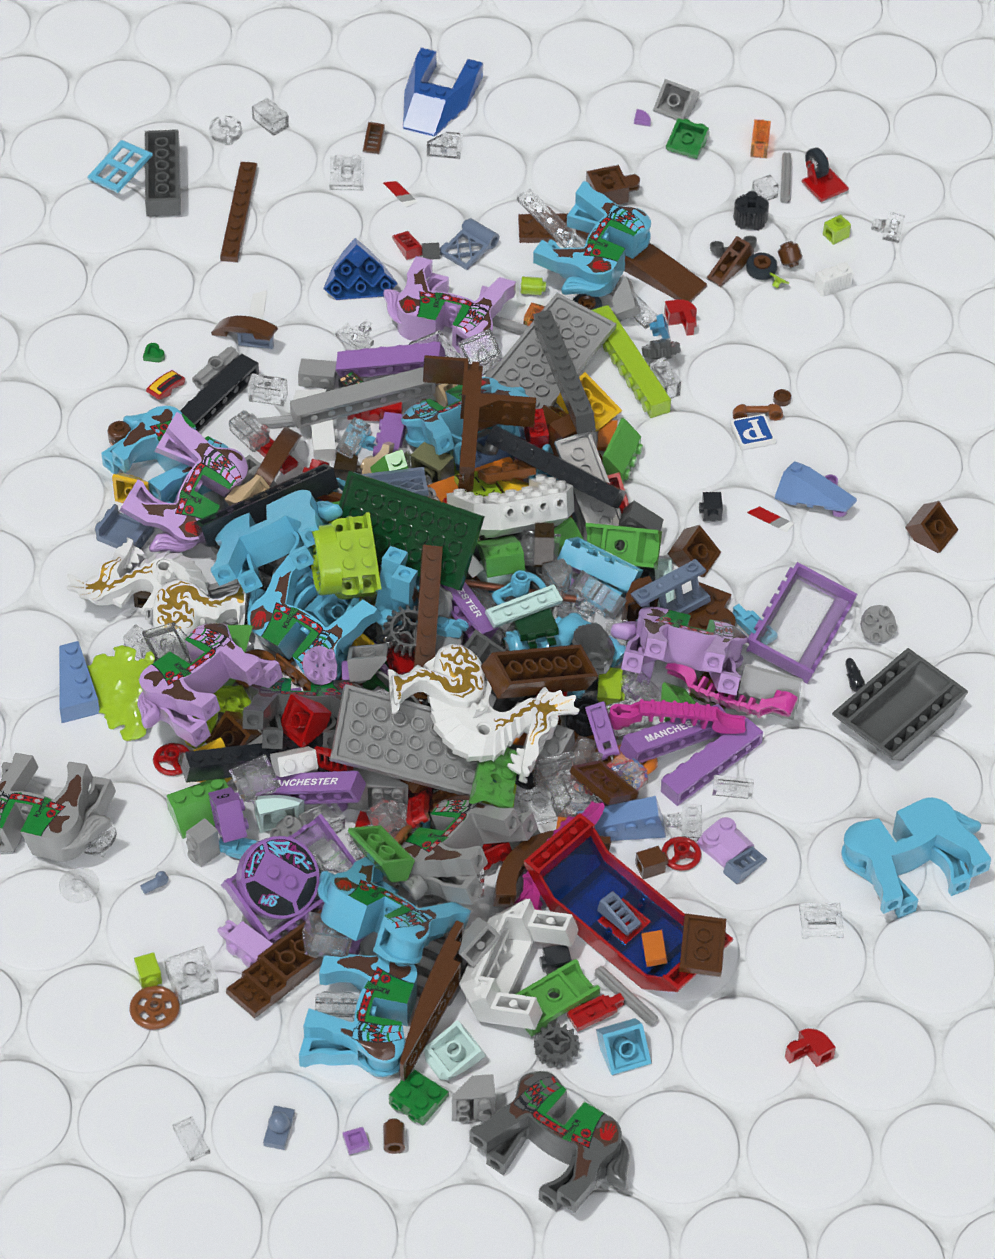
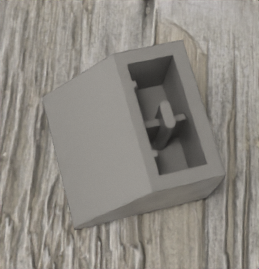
(474, 1099)

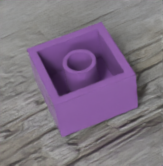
(228, 814)

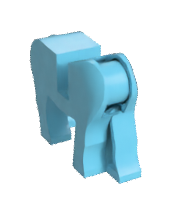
(286, 531)
(922, 833)

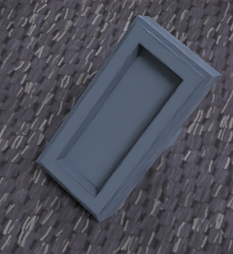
(248, 339)
(279, 1127)

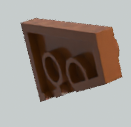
(507, 472)

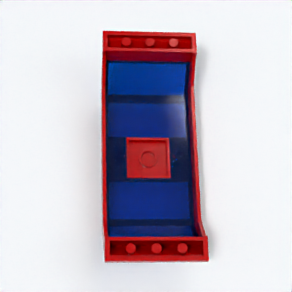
(578, 872)

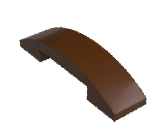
(245, 324)

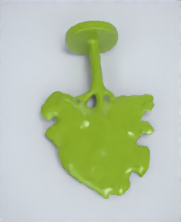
(119, 688)

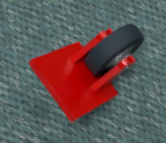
(820, 177)

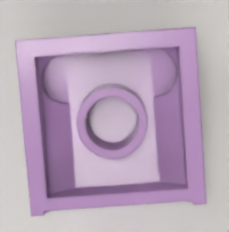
(723, 841)

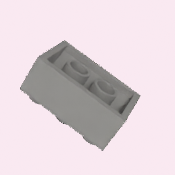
(763, 683)

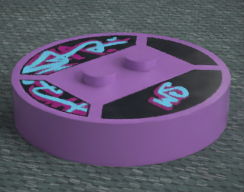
(277, 877)

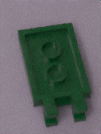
(537, 626)

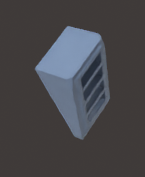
(733, 867)
(622, 909)

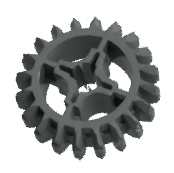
(395, 637)

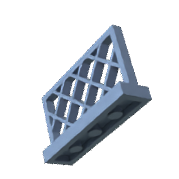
(409, 479)

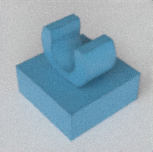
(660, 327)

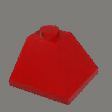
(304, 719)

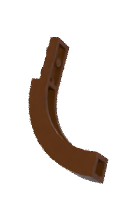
(278, 454)
(514, 866)

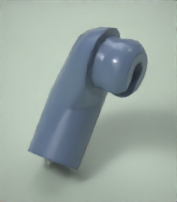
(159, 880)

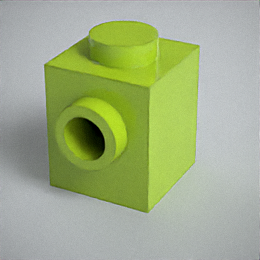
(836, 229)

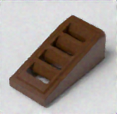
(377, 128)

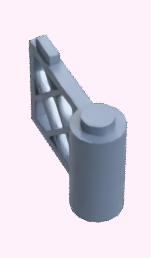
(478, 235)

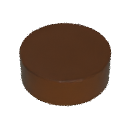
(782, 397)

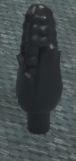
(854, 675)

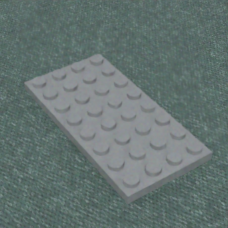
(526, 362)
(398, 743)

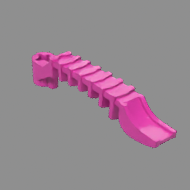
(781, 703)
(625, 715)
(530, 891)

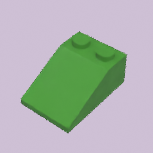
(501, 555)

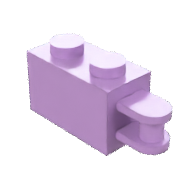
(243, 941)

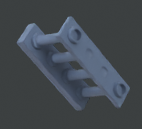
(683, 603)

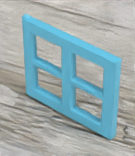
(131, 171)

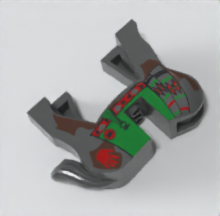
(269, 705)
(587, 1142)

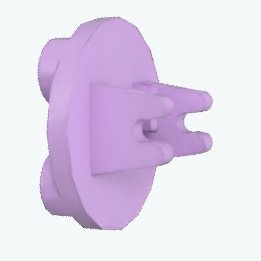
(321, 656)

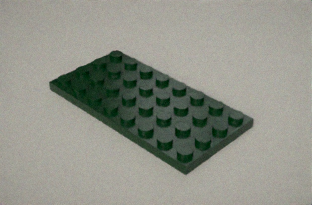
(414, 520)

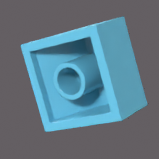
(624, 1046)

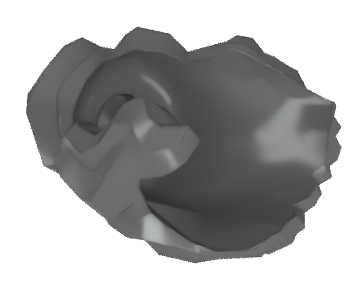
(596, 645)

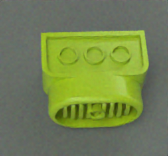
(346, 558)

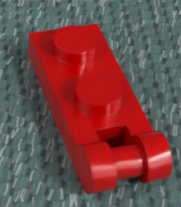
(418, 809)

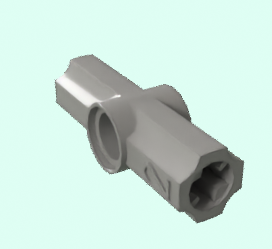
(214, 367)

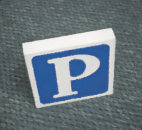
(752, 431)

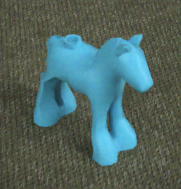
(566, 633)

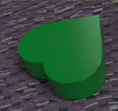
(153, 353)

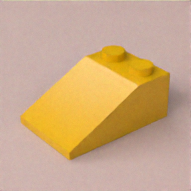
(602, 405)

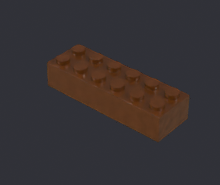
(529, 670)

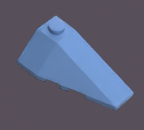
(809, 487)

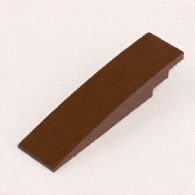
(662, 272)
(274, 973)
(434, 1000)

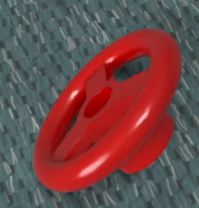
(171, 755)
(682, 851)

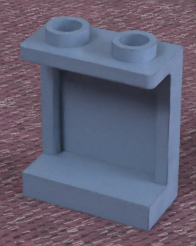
(117, 526)

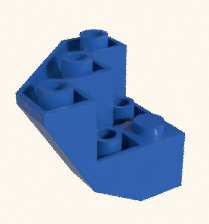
(358, 274)

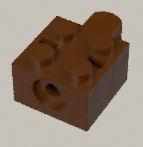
(613, 183)

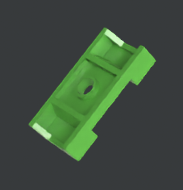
(640, 548)
(486, 789)
(569, 984)

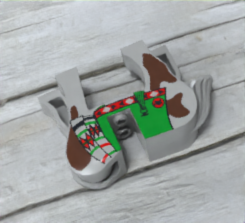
(57, 826)
(457, 847)

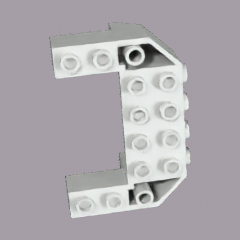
(514, 511)
(494, 976)

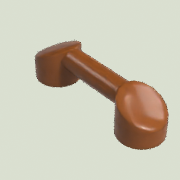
(775, 411)

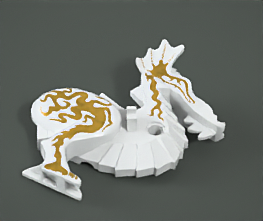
(175, 587)
(464, 712)

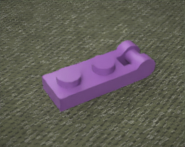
(602, 729)

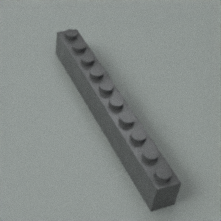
(564, 372)

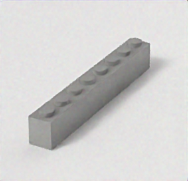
(360, 397)

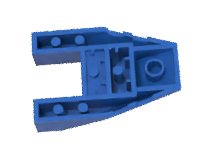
(432, 106)

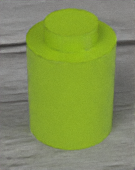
(532, 285)

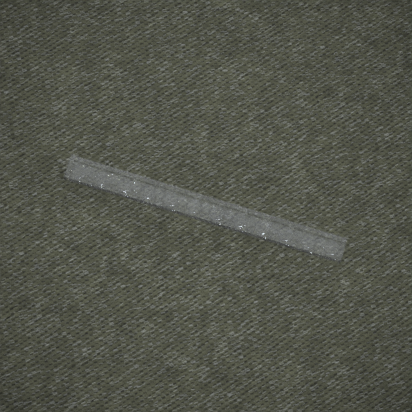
(570, 239)

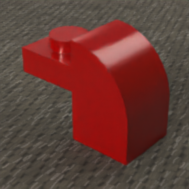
(681, 312)
(813, 1044)

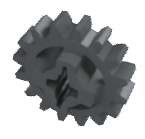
(661, 348)
(556, 1044)

